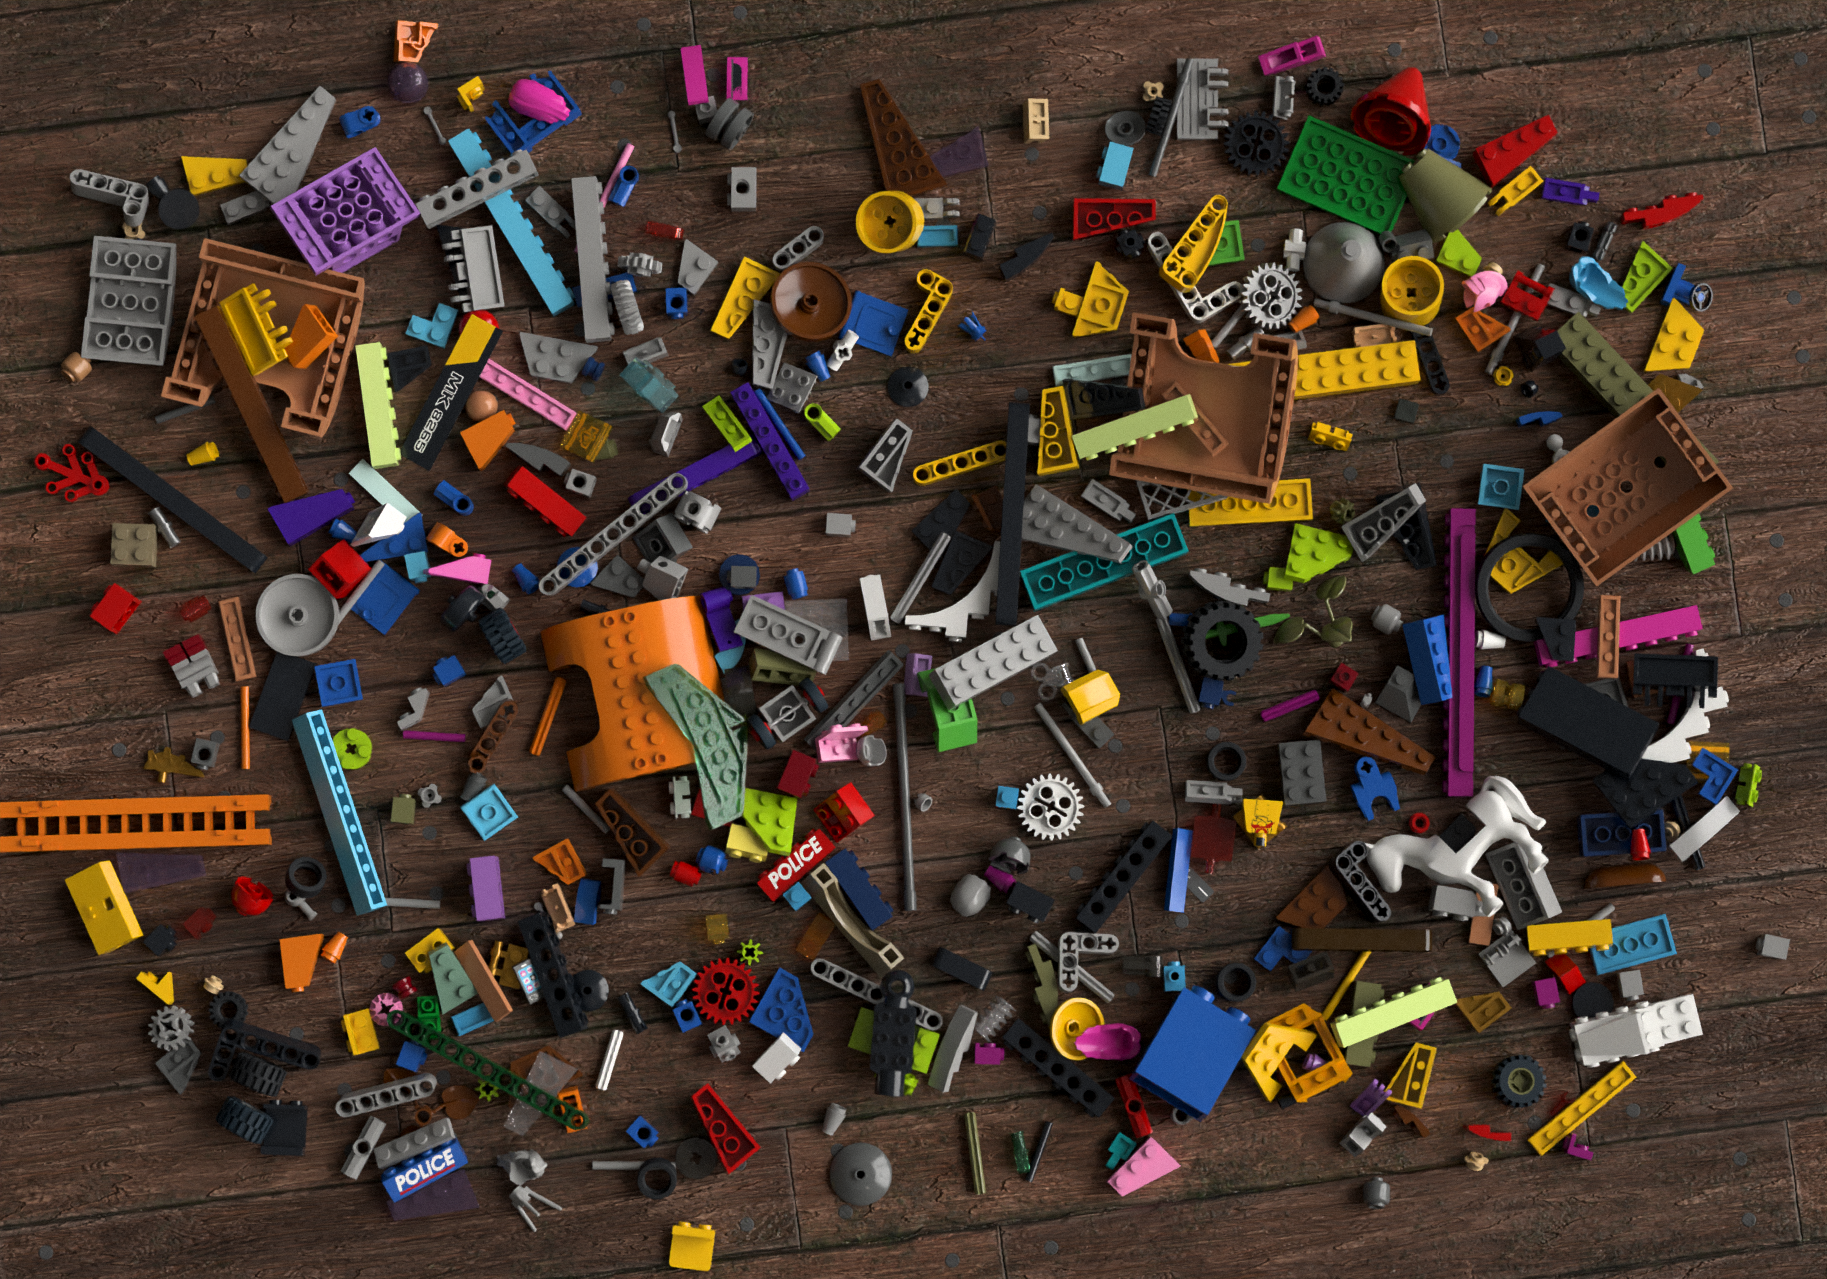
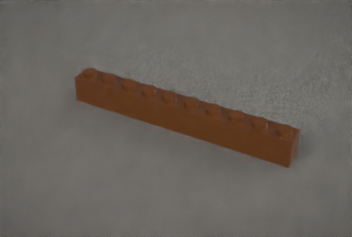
(251, 403)

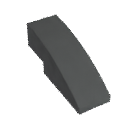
(539, 458)

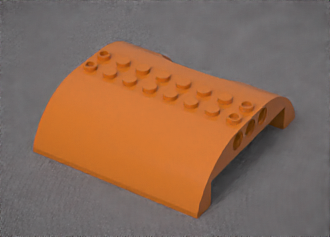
(617, 653)

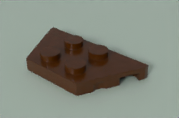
(1315, 903)
(524, 1065)

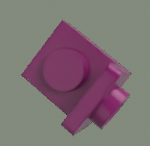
(1578, 1151)

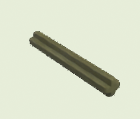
(974, 1152)

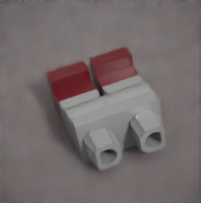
(192, 673)

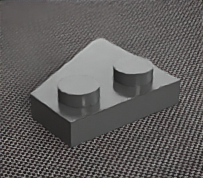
(619, 578)

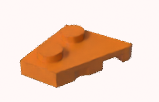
(1481, 328)
(562, 862)

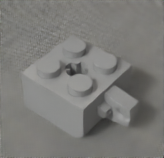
(1454, 902)

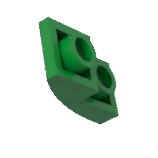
(429, 1013)

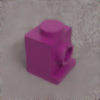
(988, 1054)

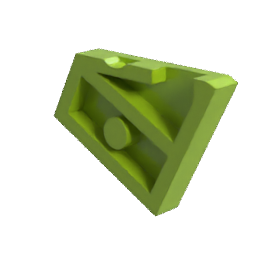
(1459, 254)

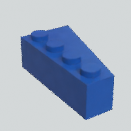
(1429, 658)

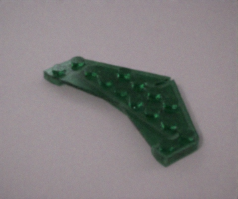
(717, 749)

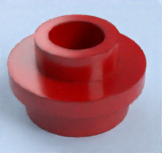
(1423, 818)

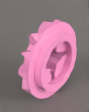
(376, 1007)

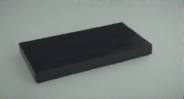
(282, 695)

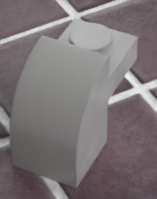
(1362, 1134)

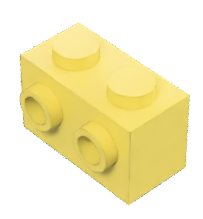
(745, 844)

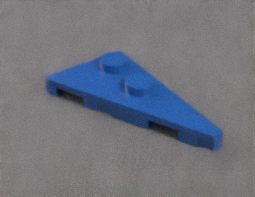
(409, 541)

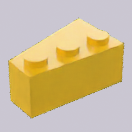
(1412, 1078)

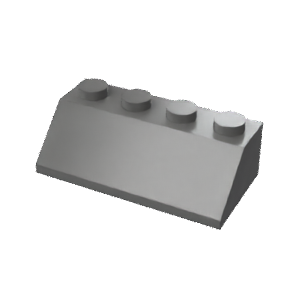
(1525, 893)

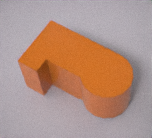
(1201, 346)

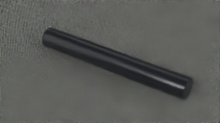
(1039, 1151)

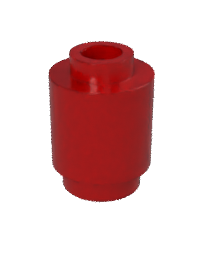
(685, 873)

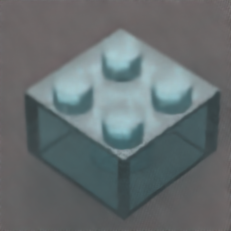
(650, 384)

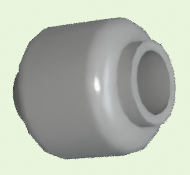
(1386, 619)

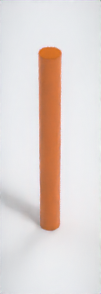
(245, 744)

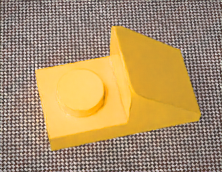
(163, 989)

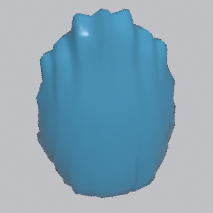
(1596, 284)

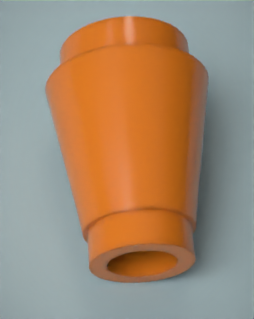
(1305, 318)
(333, 949)

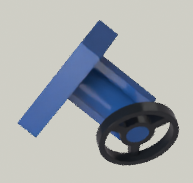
(1685, 291)

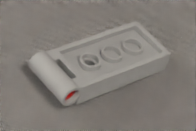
(778, 629)

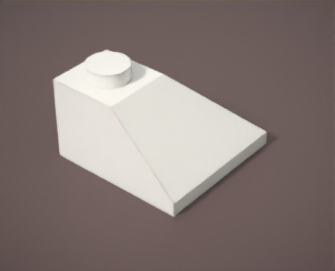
(379, 525)

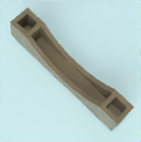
(826, 891)

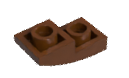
(1405, 1116)

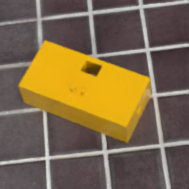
(104, 907)

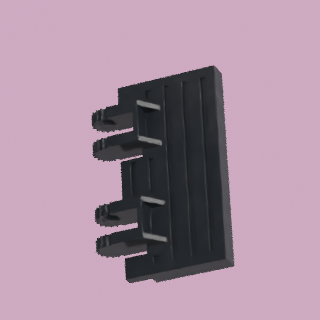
(1675, 674)

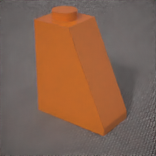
(309, 336)
(488, 437)
(299, 960)

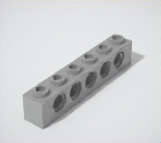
(488, 191)

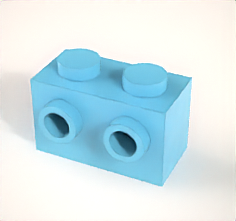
(1115, 166)

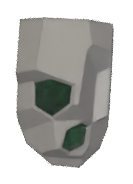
(493, 597)

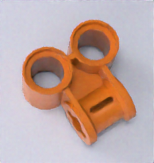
(445, 539)

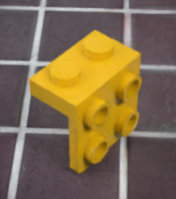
(692, 1246)

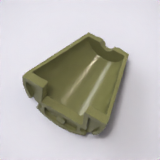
(1441, 193)

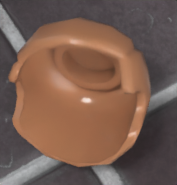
(481, 405)

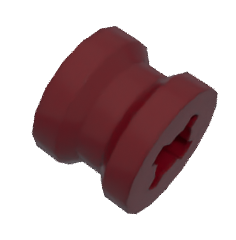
(404, 988)

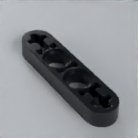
(1434, 356)

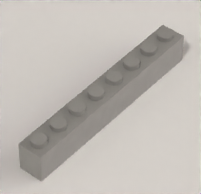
(591, 259)

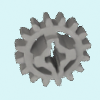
(639, 264)
(166, 1036)

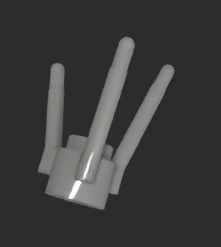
(520, 1197)

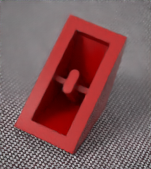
(1566, 972)

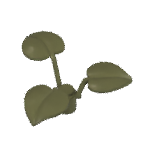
(1333, 633)

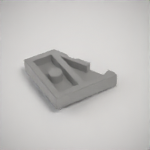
(490, 701)

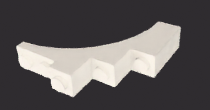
(955, 617)
(1673, 746)

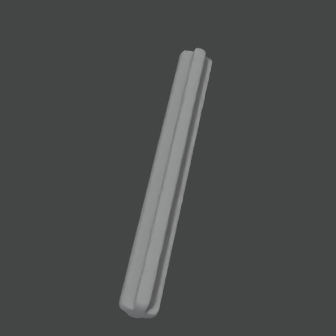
(920, 577)
(1178, 665)
(1083, 976)

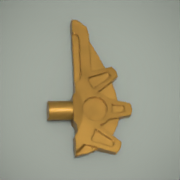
(169, 763)

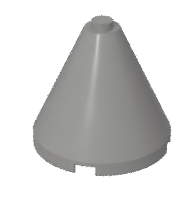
(1343, 262)

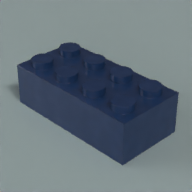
(1609, 835)

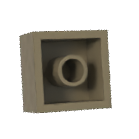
(134, 545)

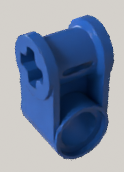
(357, 122)

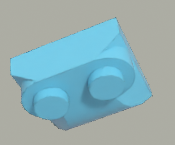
(1500, 486)

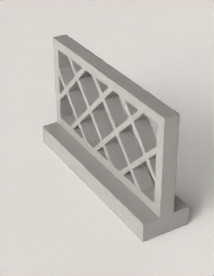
(1210, 499)

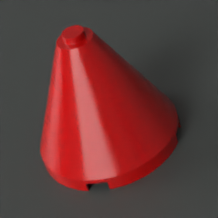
(1395, 113)

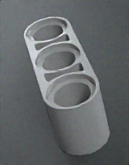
(802, 239)

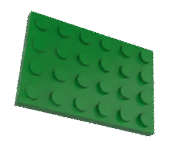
(1346, 176)

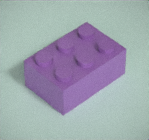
(486, 888)

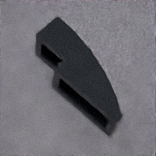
(1025, 257)

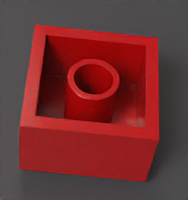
(115, 608)

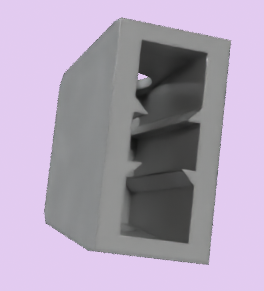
(663, 577)

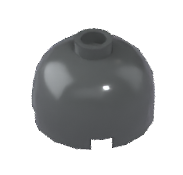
(1010, 854)

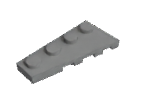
(767, 345)

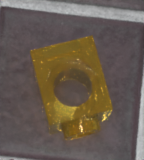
(717, 928)

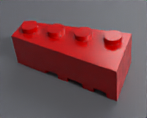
(1107, 215)

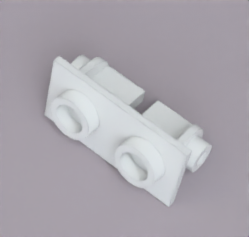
(680, 805)

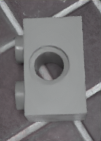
(742, 176)

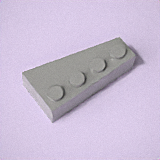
(1378, 524)

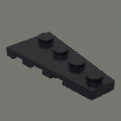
(1098, 399)

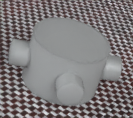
(1366, 700)

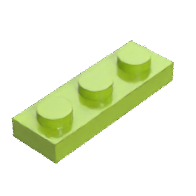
(727, 423)

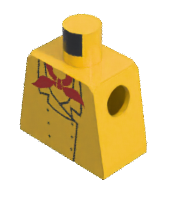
(1261, 818)

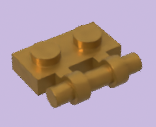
(512, 957)

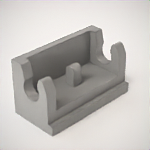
(649, 351)

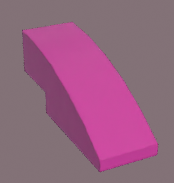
(1292, 55)
(694, 75)

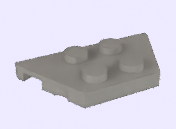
(555, 357)

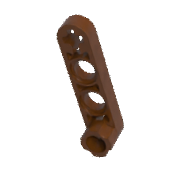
(489, 733)

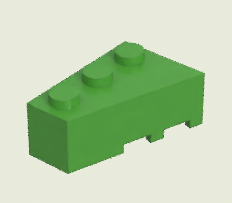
(1693, 546)

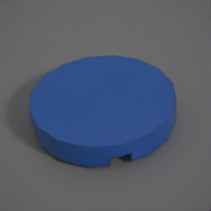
(1443, 141)

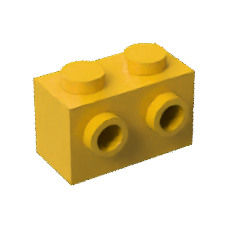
(419, 953)

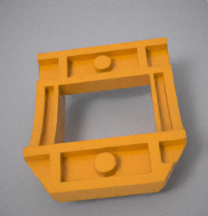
(1322, 1077)

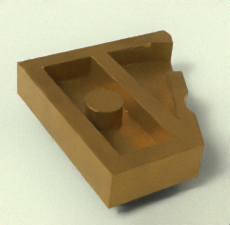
(1676, 391)
(1483, 1009)

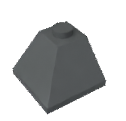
(1400, 694)

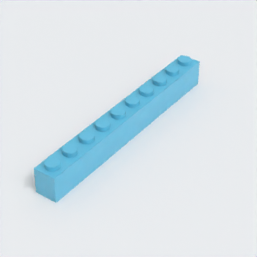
(515, 228)
(339, 812)

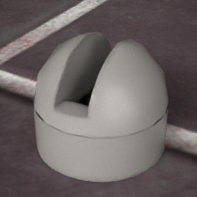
(923, 802)

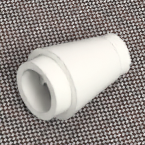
(1488, 640)

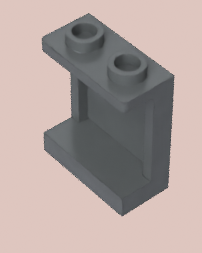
(618, 885)

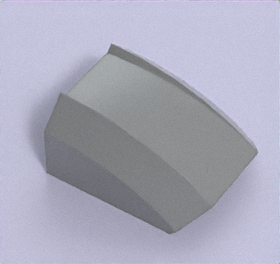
(665, 433)

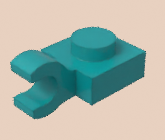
(1121, 1148)

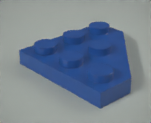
(784, 1010)

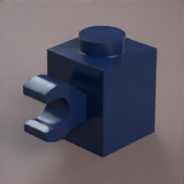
(1212, 692)

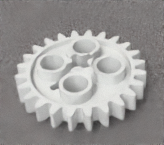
(1041, 823)

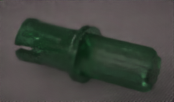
(1020, 1152)

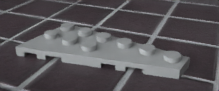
(284, 160)
(1062, 527)

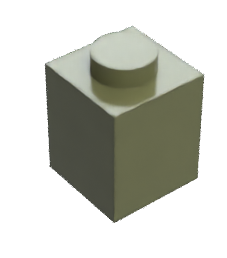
(403, 809)

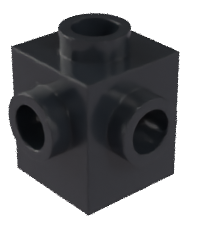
(1124, 249)

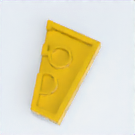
(212, 173)

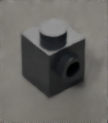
(162, 939)

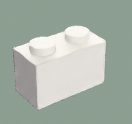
(777, 1058)

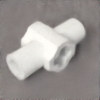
(1294, 249)
(847, 342)

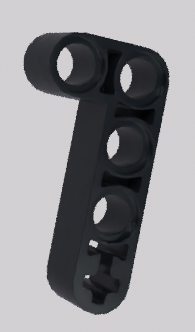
(1362, 883)

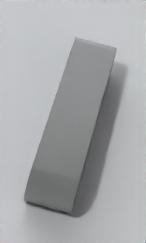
(393, 1088)

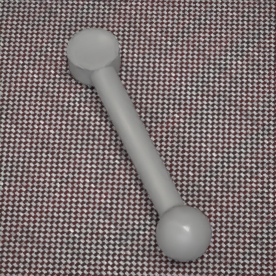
(427, 111)
(677, 148)
(539, 907)

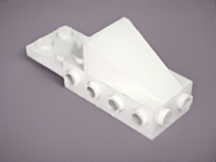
(1634, 1030)

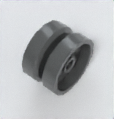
(729, 124)

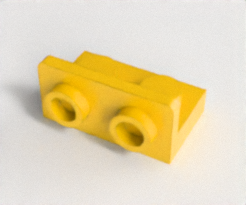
(472, 89)
(360, 1032)

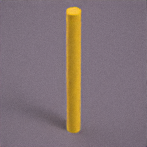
(1345, 985)

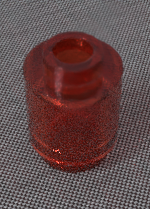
(195, 608)

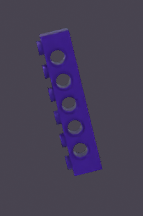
(770, 441)

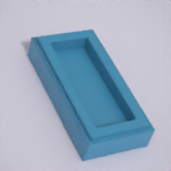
(939, 236)
(471, 1019)

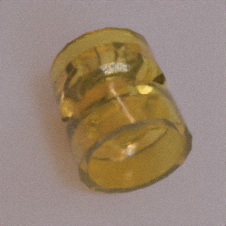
(1512, 700)

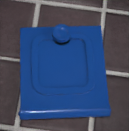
(872, 321)
(386, 597)

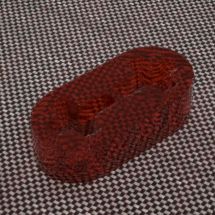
(664, 230)

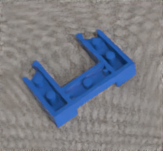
(534, 130)

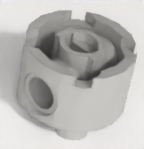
(697, 511)

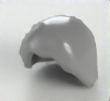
(970, 895)

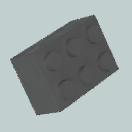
(1301, 773)

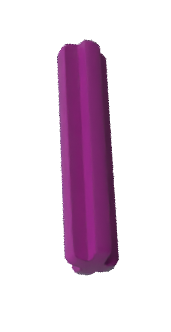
(1289, 705)

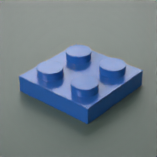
(338, 683)

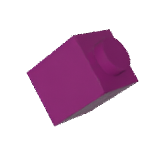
(1546, 992)

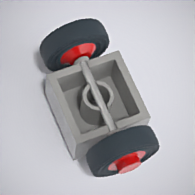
(786, 713)

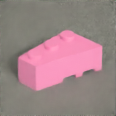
(1142, 1167)

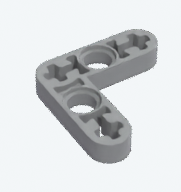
(1078, 947)

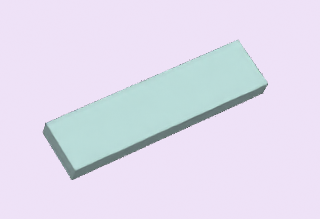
(1093, 369)
(381, 489)

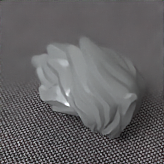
(522, 1165)

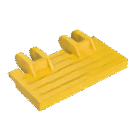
(251, 327)

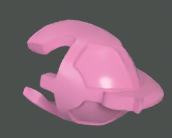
(1483, 289)

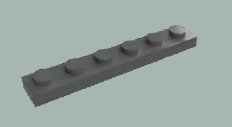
(858, 696)

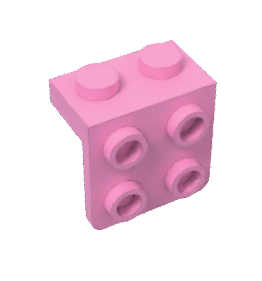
(839, 743)

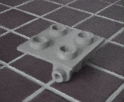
(792, 387)
(1507, 958)

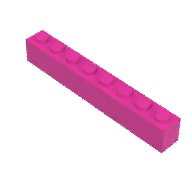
(1632, 632)

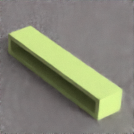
(377, 407)
(1135, 426)
(1394, 1012)

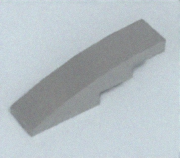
(1703, 829)
(952, 1047)

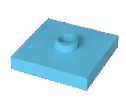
(489, 811)

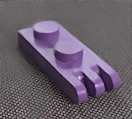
(1370, 1098)

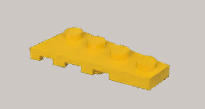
(749, 283)

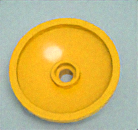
(1079, 1014)

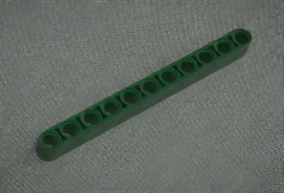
(478, 1065)

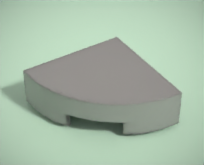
(1689, 380)

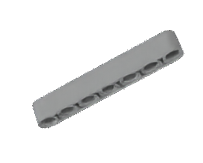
(866, 991)

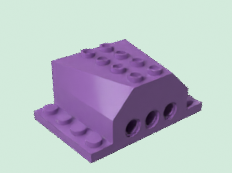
(347, 214)

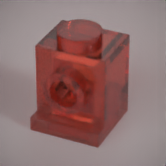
(200, 922)

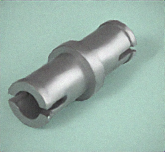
(1243, 344)
(164, 527)

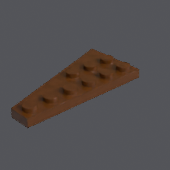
(1359, 731)

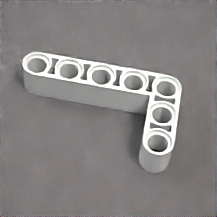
(1197, 301)

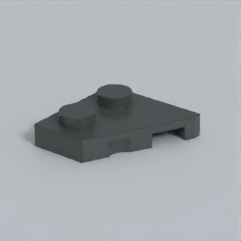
(180, 1065)

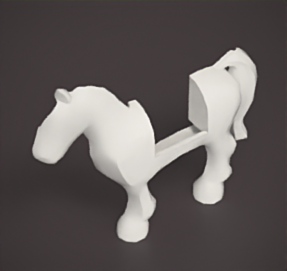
(1446, 866)

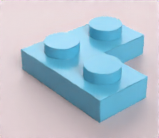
(438, 330)

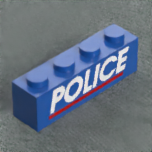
(423, 1169)

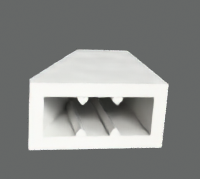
(875, 607)

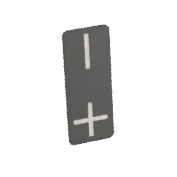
(1198, 886)

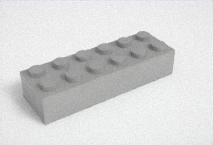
(993, 662)

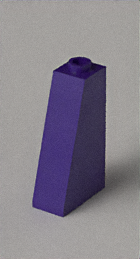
(308, 515)

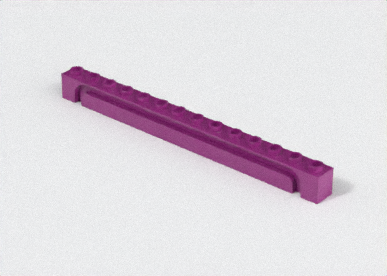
(1460, 646)

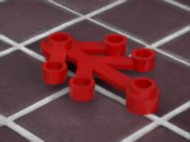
(74, 475)

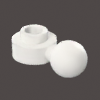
(1555, 443)

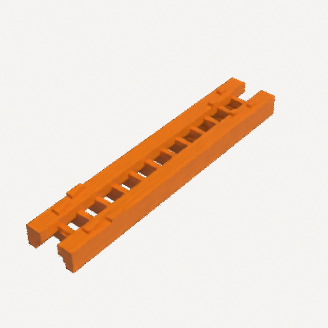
(140, 840)

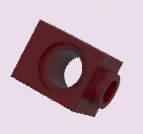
(1343, 677)

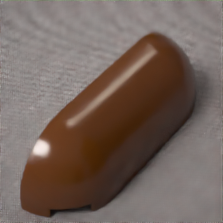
(1624, 875)

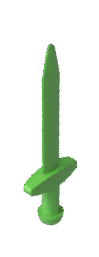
(1223, 630)

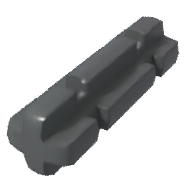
(1604, 241)

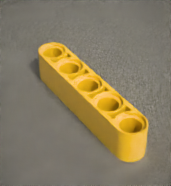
(953, 470)

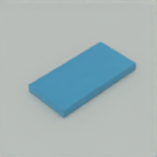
(1635, 945)

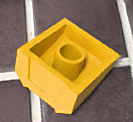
(1091, 695)

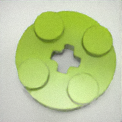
(363, 749)

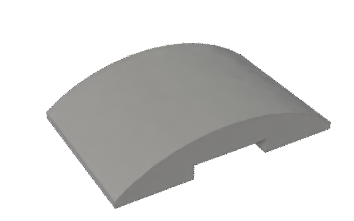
(130, 301)

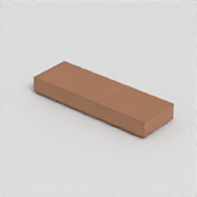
(1482, 926)

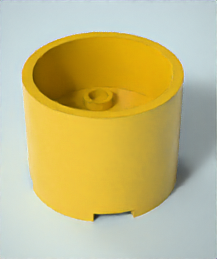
(873, 218)
(1411, 276)

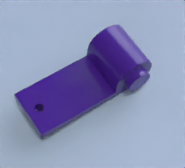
(721, 622)

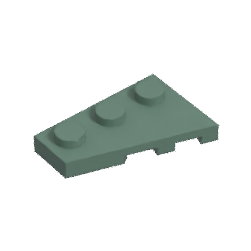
(450, 978)

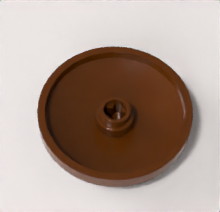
(810, 301)

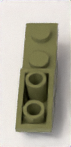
(1047, 993)

